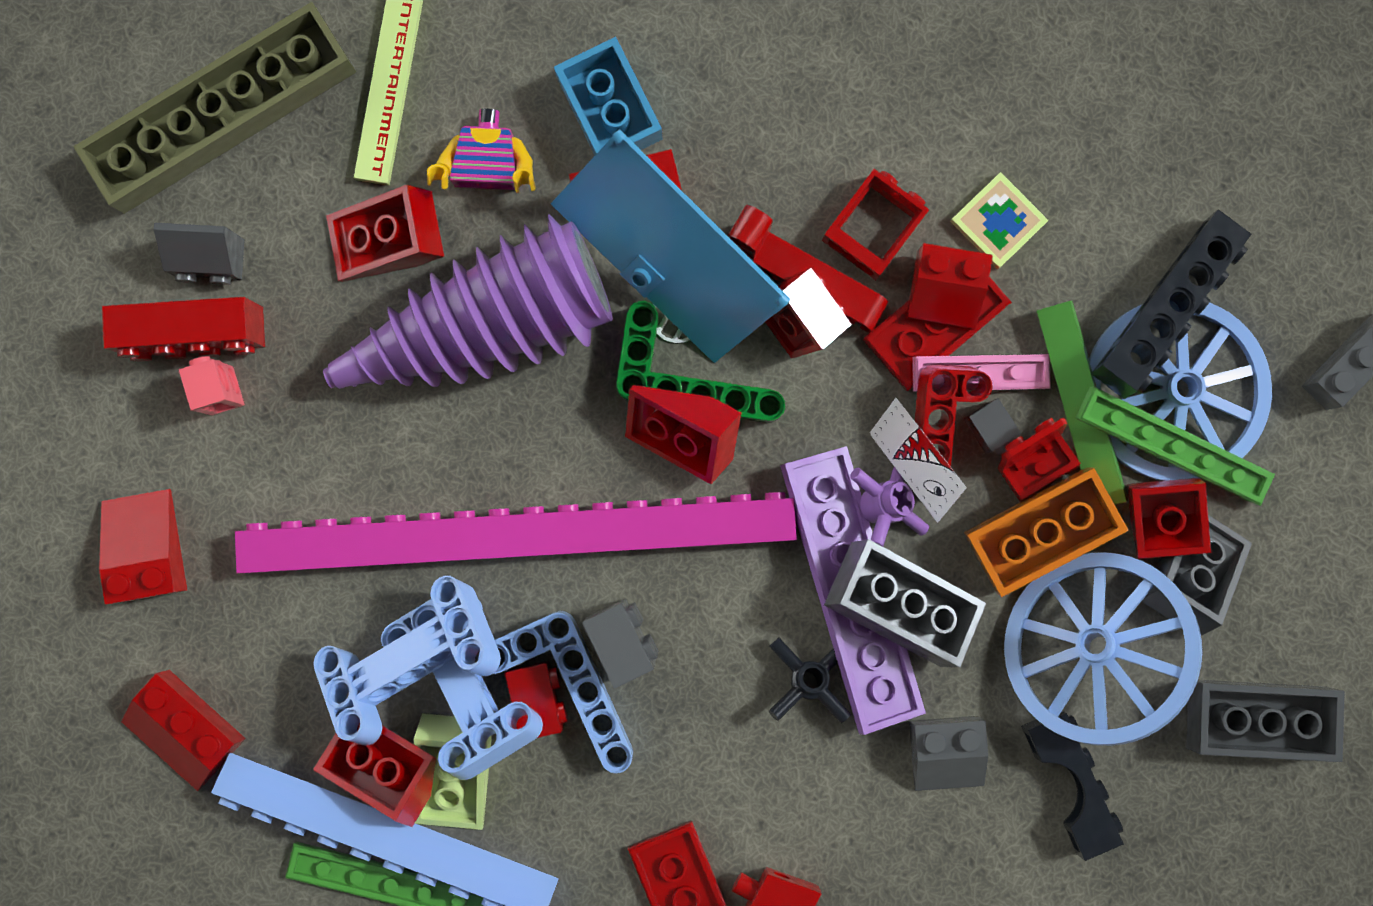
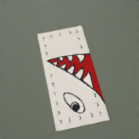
(917, 460)

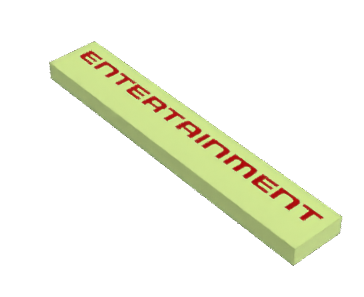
(388, 91)

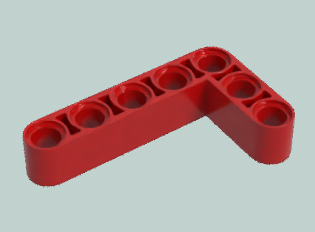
(784, 260)

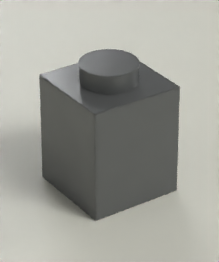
(992, 427)

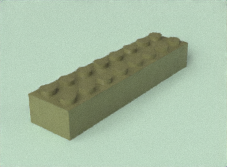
(215, 109)

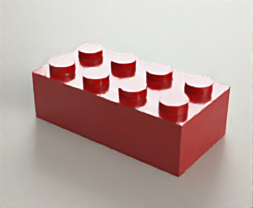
(183, 327)

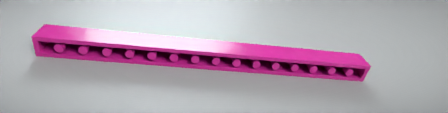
(515, 535)

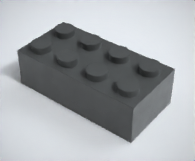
(905, 603)
(1266, 721)

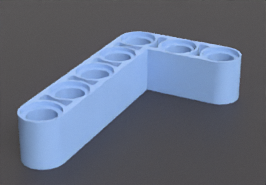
(573, 678)

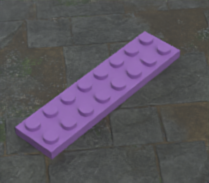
(830, 518)

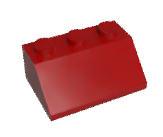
(181, 728)
(385, 775)

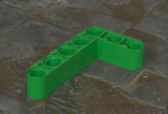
(642, 370)

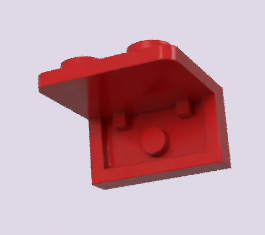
(1038, 460)

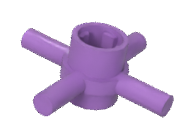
(887, 504)

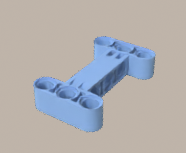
(405, 661)
(472, 709)

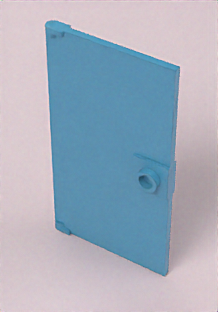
(669, 248)

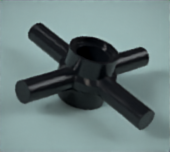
(800, 690)

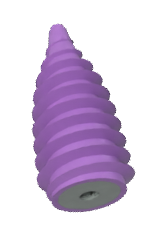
(486, 314)

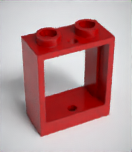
(855, 252)

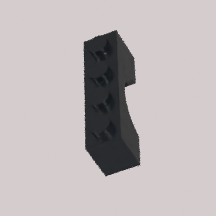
(1090, 823)

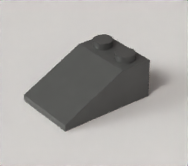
(1204, 578)

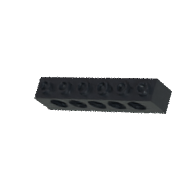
(1216, 234)

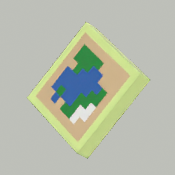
(999, 220)

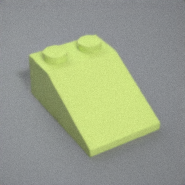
(452, 800)

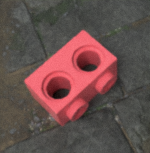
(211, 386)

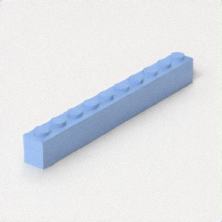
(373, 833)

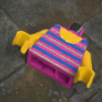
(484, 158)

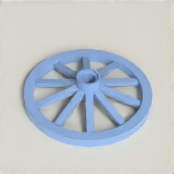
(1197, 392)
(1101, 735)

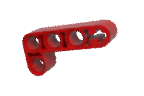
(946, 400)

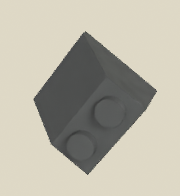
(200, 252)
(949, 752)

